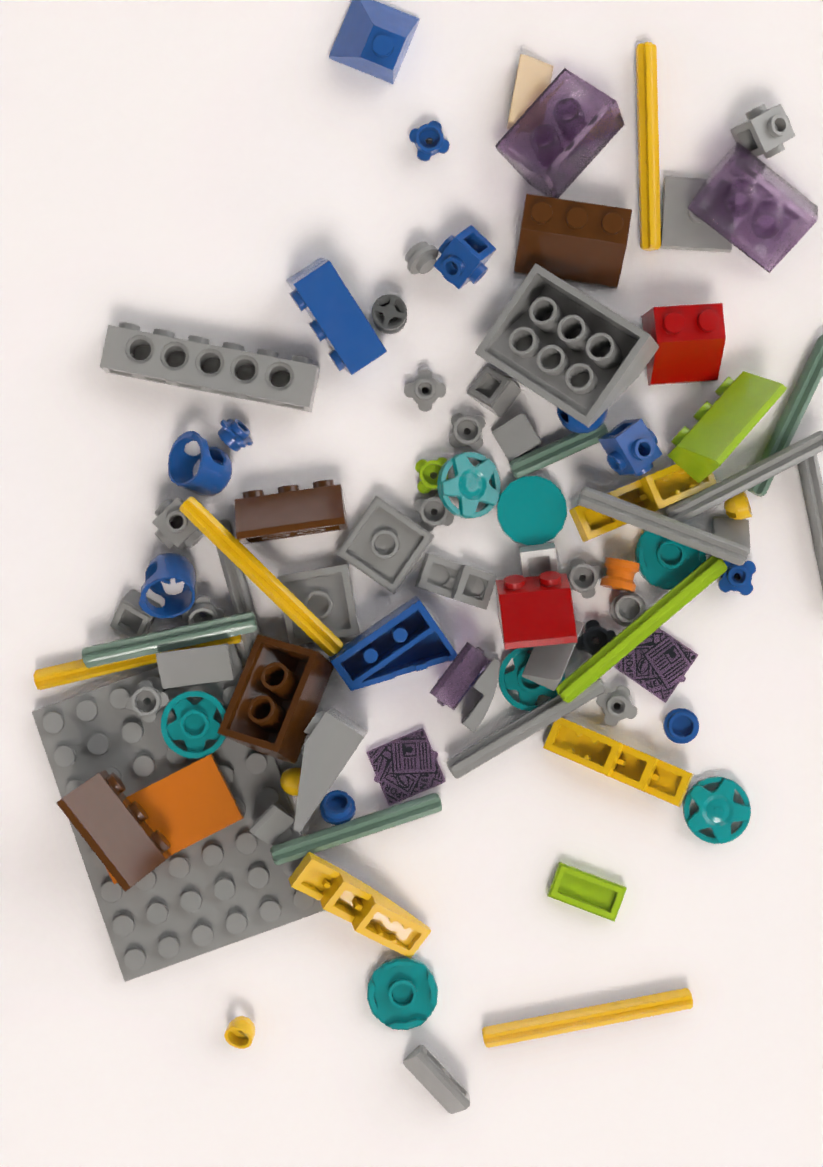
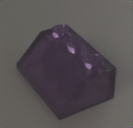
(561, 133)
(754, 207)

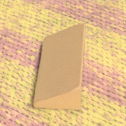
(531, 80)

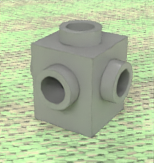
(764, 131)
(185, 536)

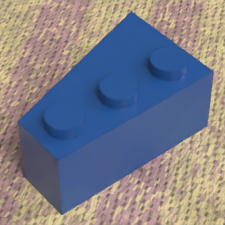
(335, 316)
(393, 647)

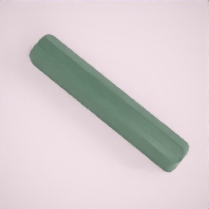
(555, 451)

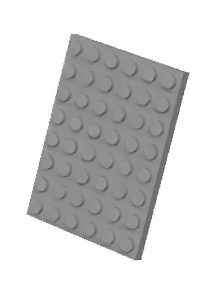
(210, 890)

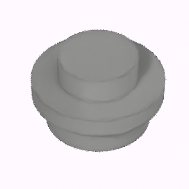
(421, 258)
(627, 608)

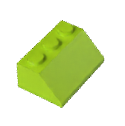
(724, 423)

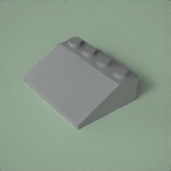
(566, 346)
(325, 754)

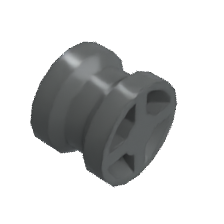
(391, 307)

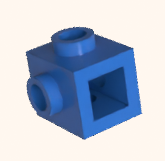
(464, 257)
(631, 448)

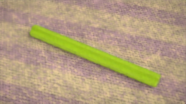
(641, 629)

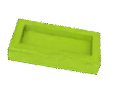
(586, 891)

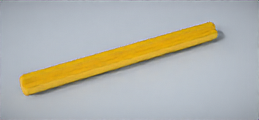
(648, 146)
(261, 576)
(77, 671)
(587, 1017)

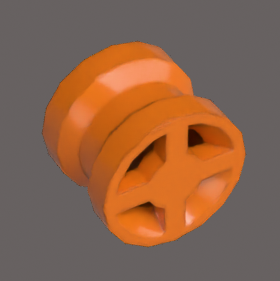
(620, 574)

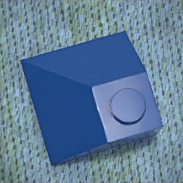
(374, 39)

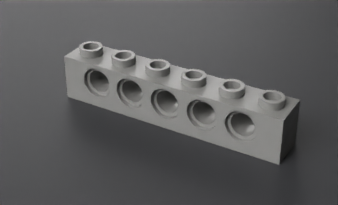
(120, 360)

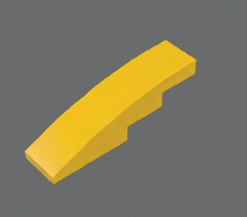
(650, 492)
(618, 761)
(360, 905)

